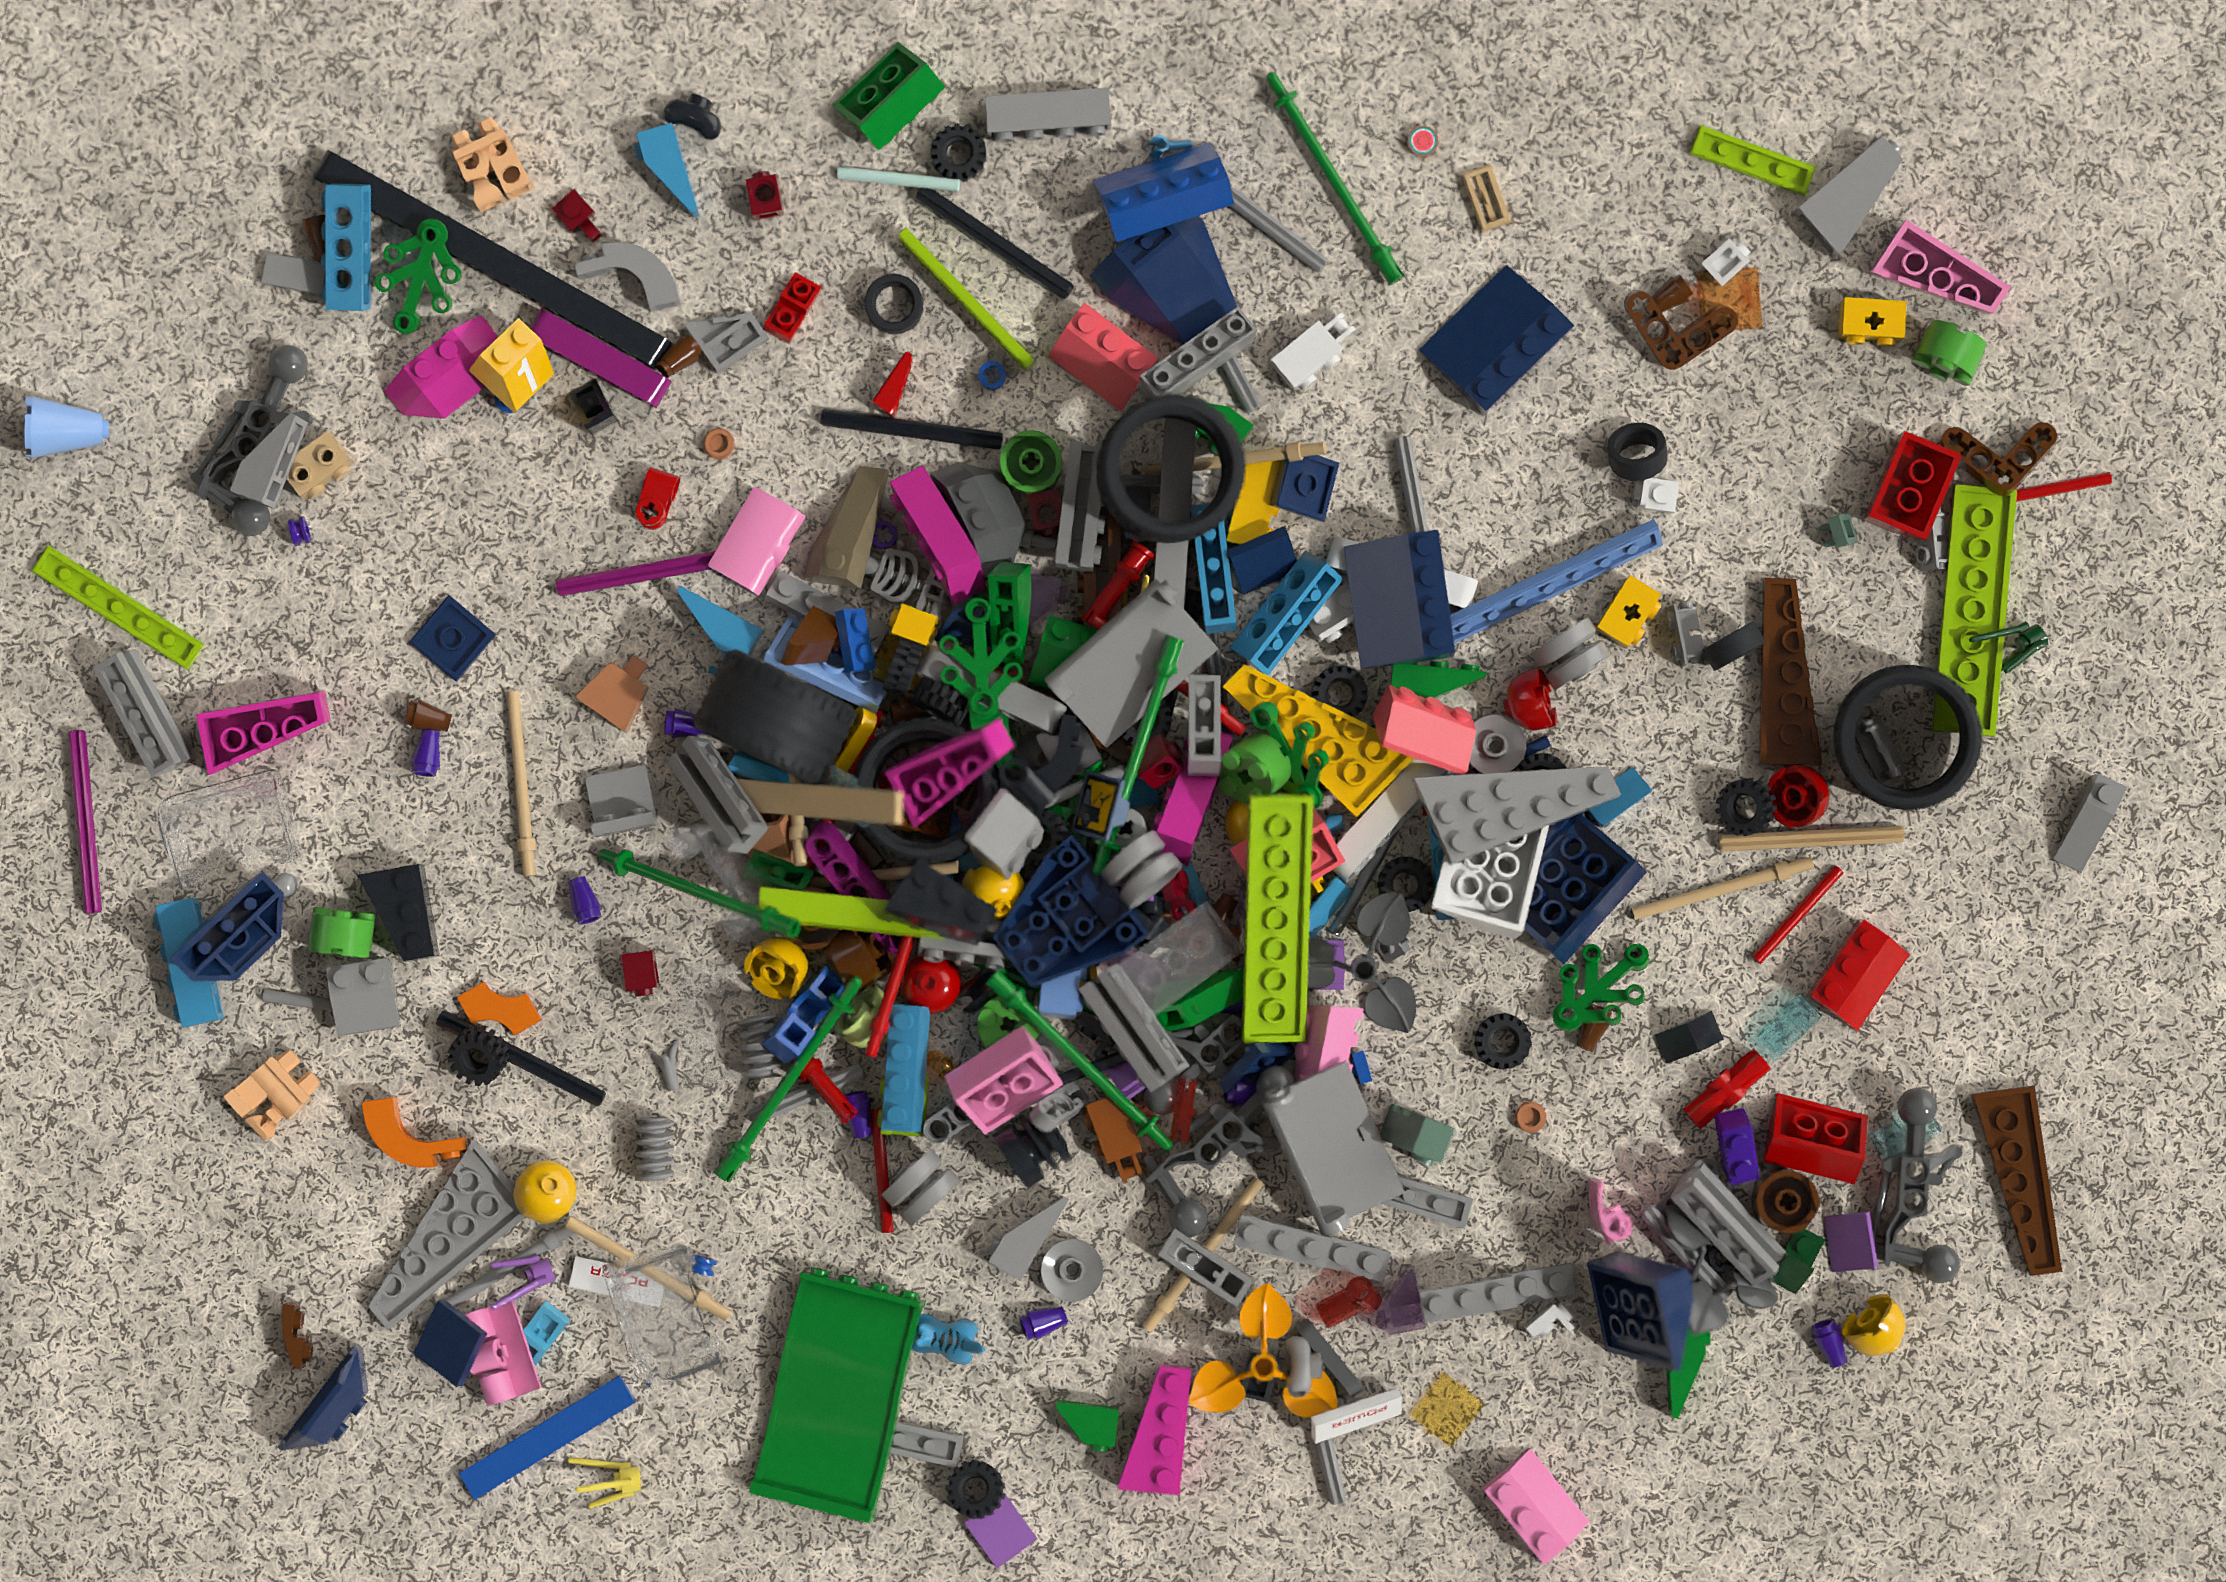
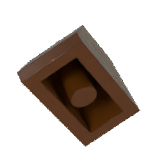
(813, 639)

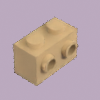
(318, 465)

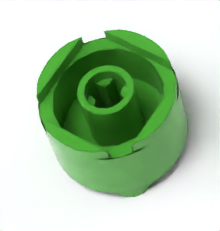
(1950, 352)
(1018, 450)
(1253, 768)
(341, 932)
(992, 1017)

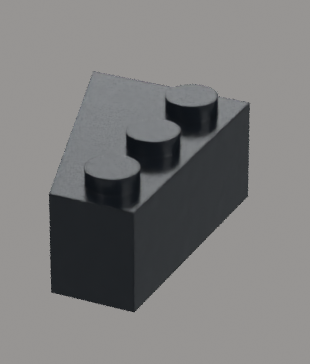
(940, 906)
(405, 909)

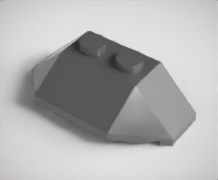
(983, 510)

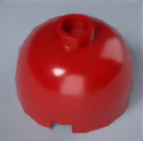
(1530, 701)
(1800, 795)
(931, 984)

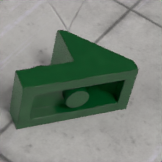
(776, 872)
(1798, 1260)

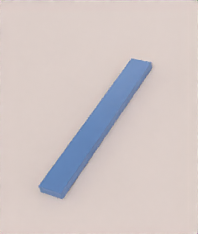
(1555, 580)

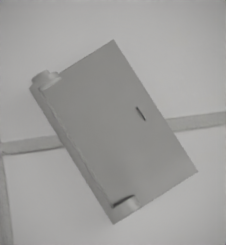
(1112, 669)
(1321, 1136)

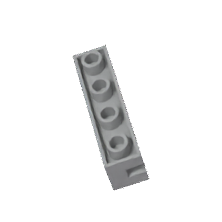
(1048, 113)
(1199, 356)
(1080, 511)
(143, 712)
(717, 795)
(964, 954)
(1141, 1044)
(1728, 1224)

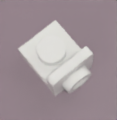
(1727, 260)
(1656, 494)
(1543, 1321)

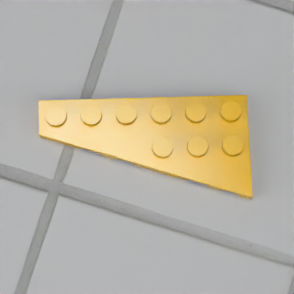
(1357, 761)

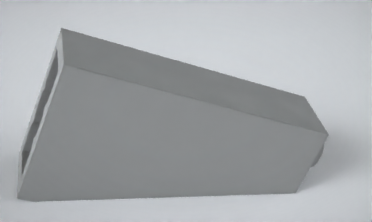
(1845, 200)

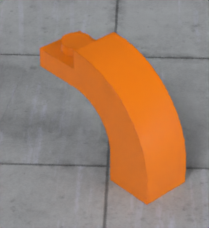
(390, 1135)

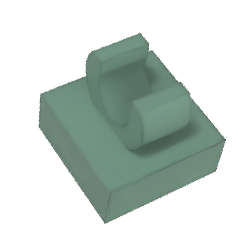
(1841, 529)

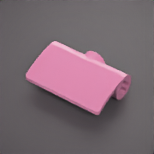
(757, 541)
(1609, 1221)
(504, 1358)

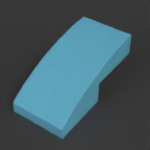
(544, 1330)

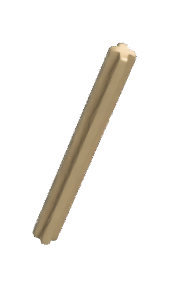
(1812, 838)

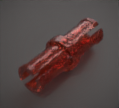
(1183, 1109)

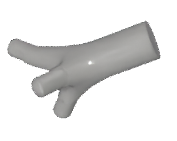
(667, 1064)

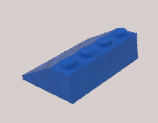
(1164, 191)

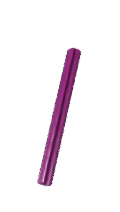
(633, 574)
(84, 822)

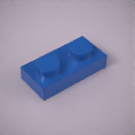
(854, 640)

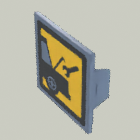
(1100, 806)

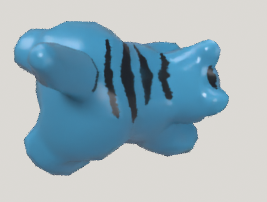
(951, 1340)

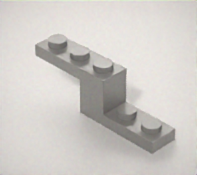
(1312, 1248)
(1497, 1293)

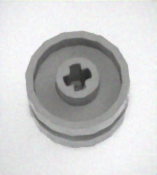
(1571, 654)
(1141, 869)
(920, 1187)

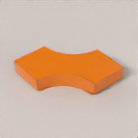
(513, 1012)

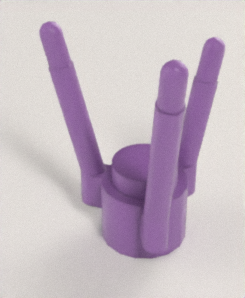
(538, 1274)

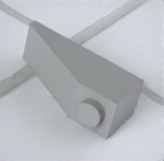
(268, 465)
(1204, 725)
(2089, 821)
(1021, 1244)
(1207, 1267)

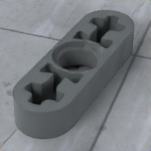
(1330, 1357)

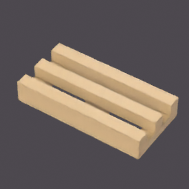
(1494, 223)

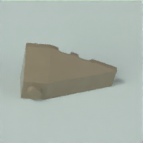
(846, 539)

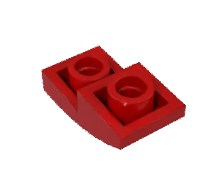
(792, 308)

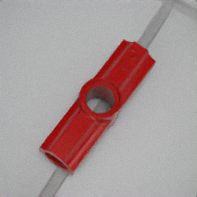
(1727, 1088)

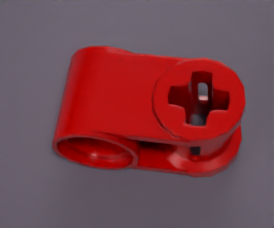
(658, 492)

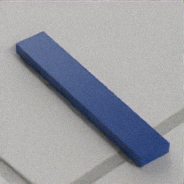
(547, 1437)

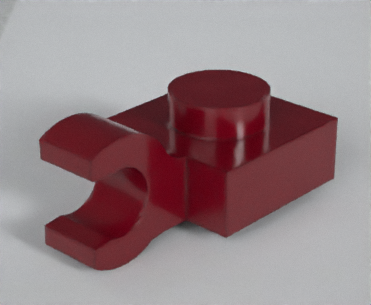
(576, 214)
(1176, 893)

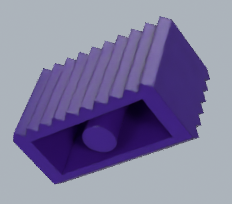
(1736, 1146)

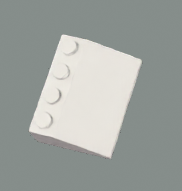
(1493, 886)

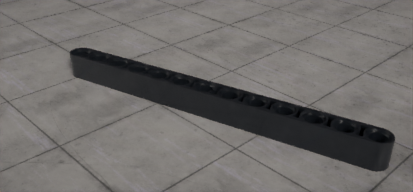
(502, 264)

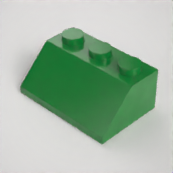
(889, 95)
(1058, 642)

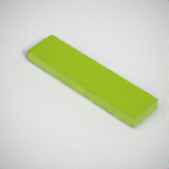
(1752, 160)

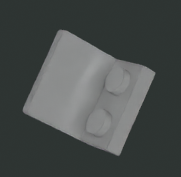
(621, 801)

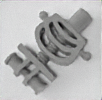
(885, 574)

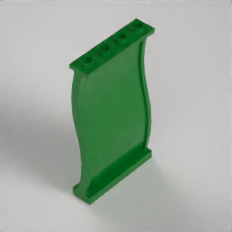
(837, 1395)

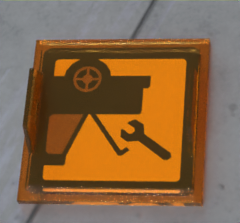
(1739, 293)

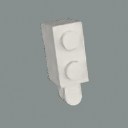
(1311, 353)

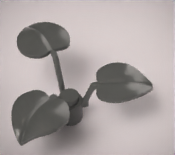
(1391, 1003)
(1708, 1310)

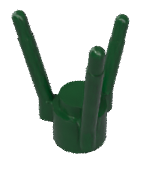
(2028, 642)

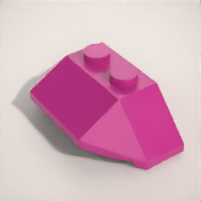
(440, 376)

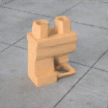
(485, 156)
(277, 1084)

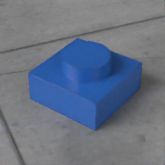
(1360, 1067)

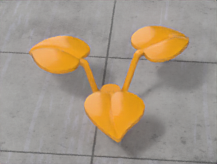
(1263, 1315)

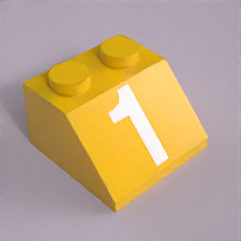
(514, 366)

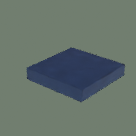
(1305, 486)
(1262, 560)
(453, 638)
(450, 1343)

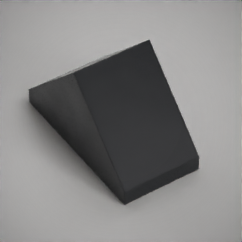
(593, 407)
(1689, 1037)
(1257, 1388)

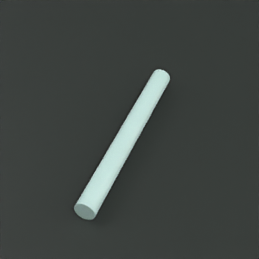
(898, 179)

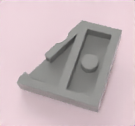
(727, 338)

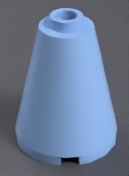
(60, 428)

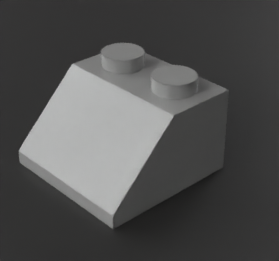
(1004, 835)
(363, 996)

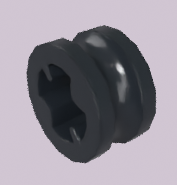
(1723, 1267)

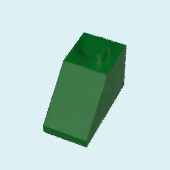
(1091, 1423)

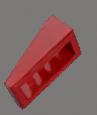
(891, 392)

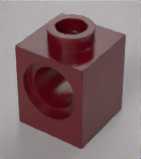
(769, 208)
(1040, 500)
(1160, 762)
(640, 972)

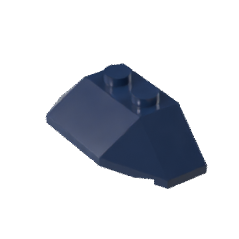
(234, 933)
(332, 1406)

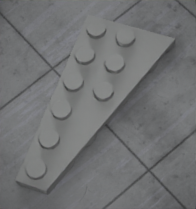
(1494, 808)
(459, 1226)

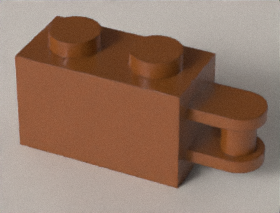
(1115, 1136)

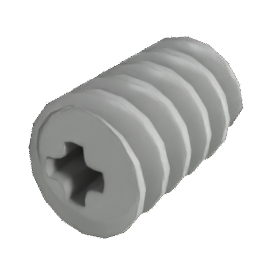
(1139, 829)
(760, 1057)
(654, 1148)

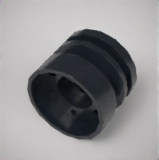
(1030, 1148)

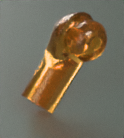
(940, 1063)

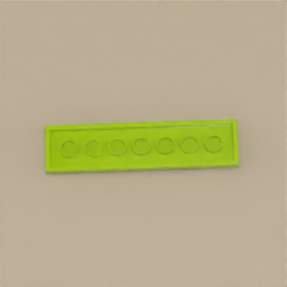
(1975, 601)
(1277, 918)

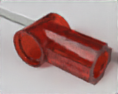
(1347, 1302)

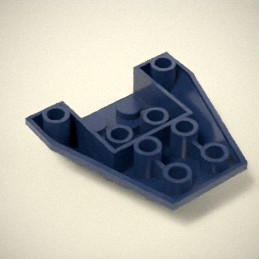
(1168, 279)
(1067, 918)

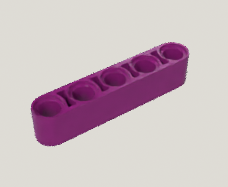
(600, 358)
(847, 878)

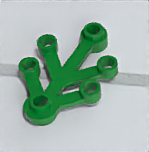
(421, 271)
(981, 666)
(1264, 717)
(1598, 991)

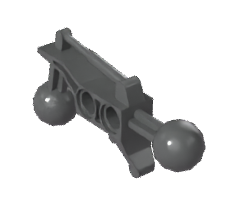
(249, 518)
(1164, 1097)
(1188, 1214)
(1938, 1262)

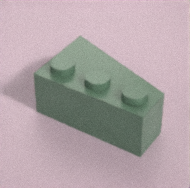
(1418, 1134)

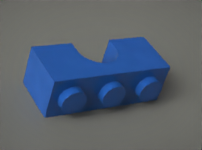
(797, 1022)

